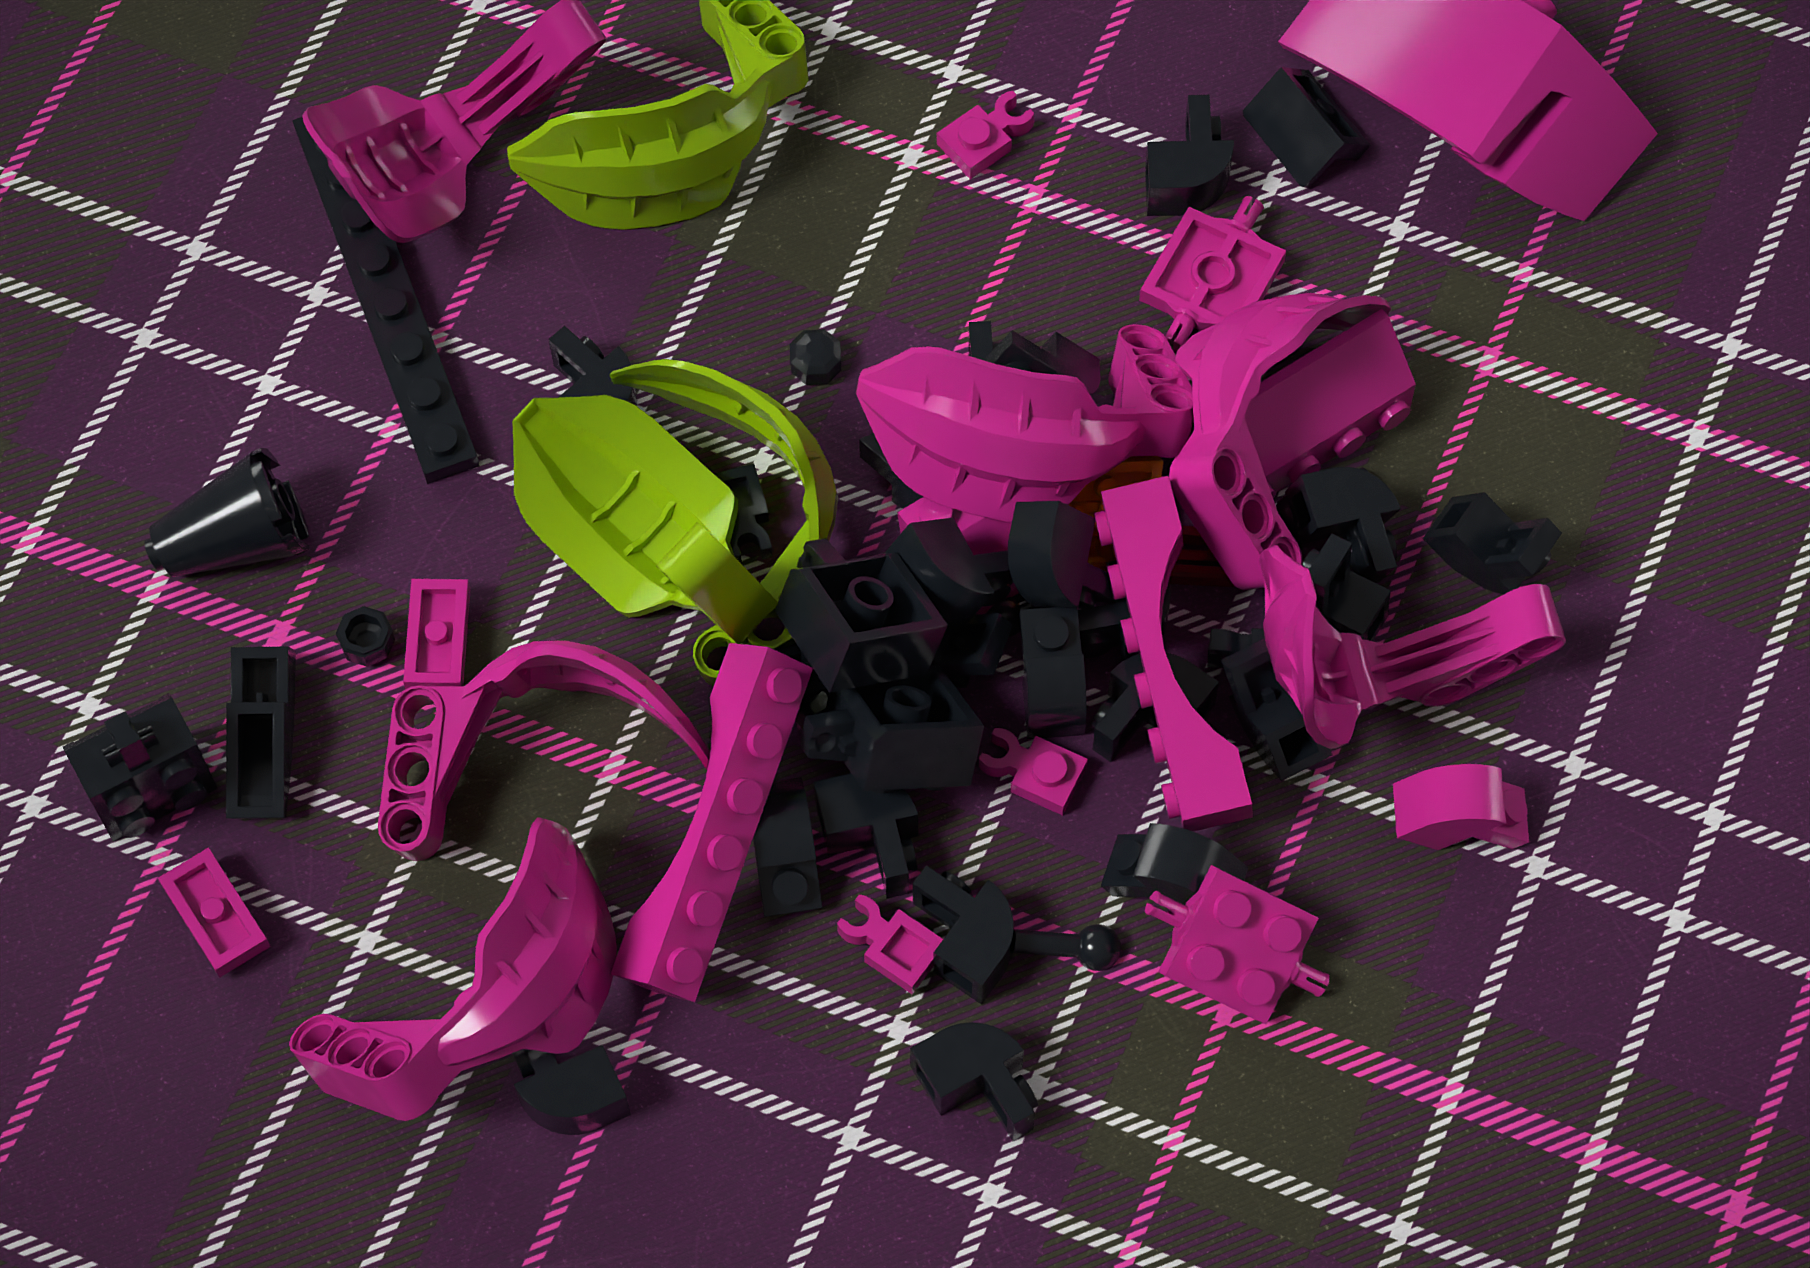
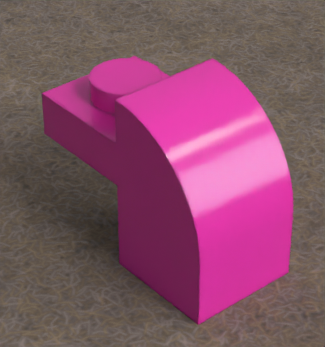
(1460, 803)

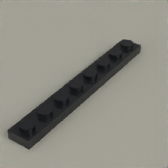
(395, 326)

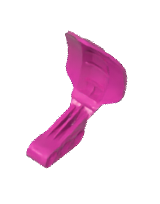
(412, 155)
(1008, 435)
(1218, 467)
(1341, 674)
(465, 711)
(534, 987)

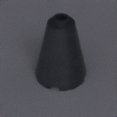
(231, 522)

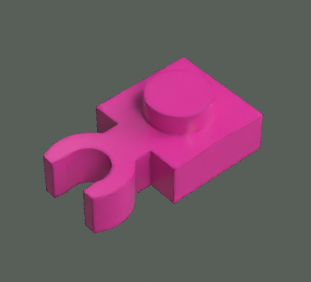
(983, 138)
(1041, 773)
(897, 948)

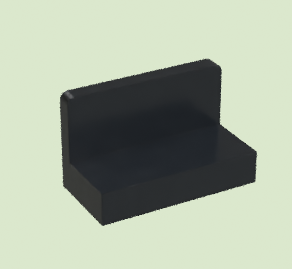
(1303, 125)

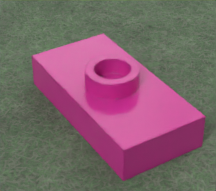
(437, 632)
(214, 912)

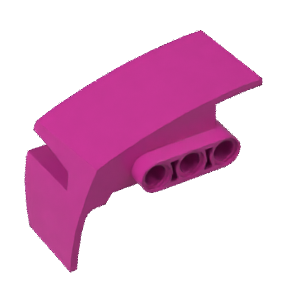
(1491, 83)

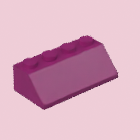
(1330, 401)

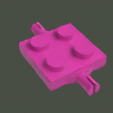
(1211, 270)
(1237, 944)

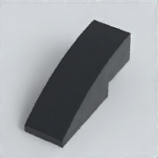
(260, 732)

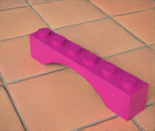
(1203, 766)
(680, 922)

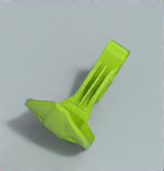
(672, 154)
(774, 426)
(632, 511)

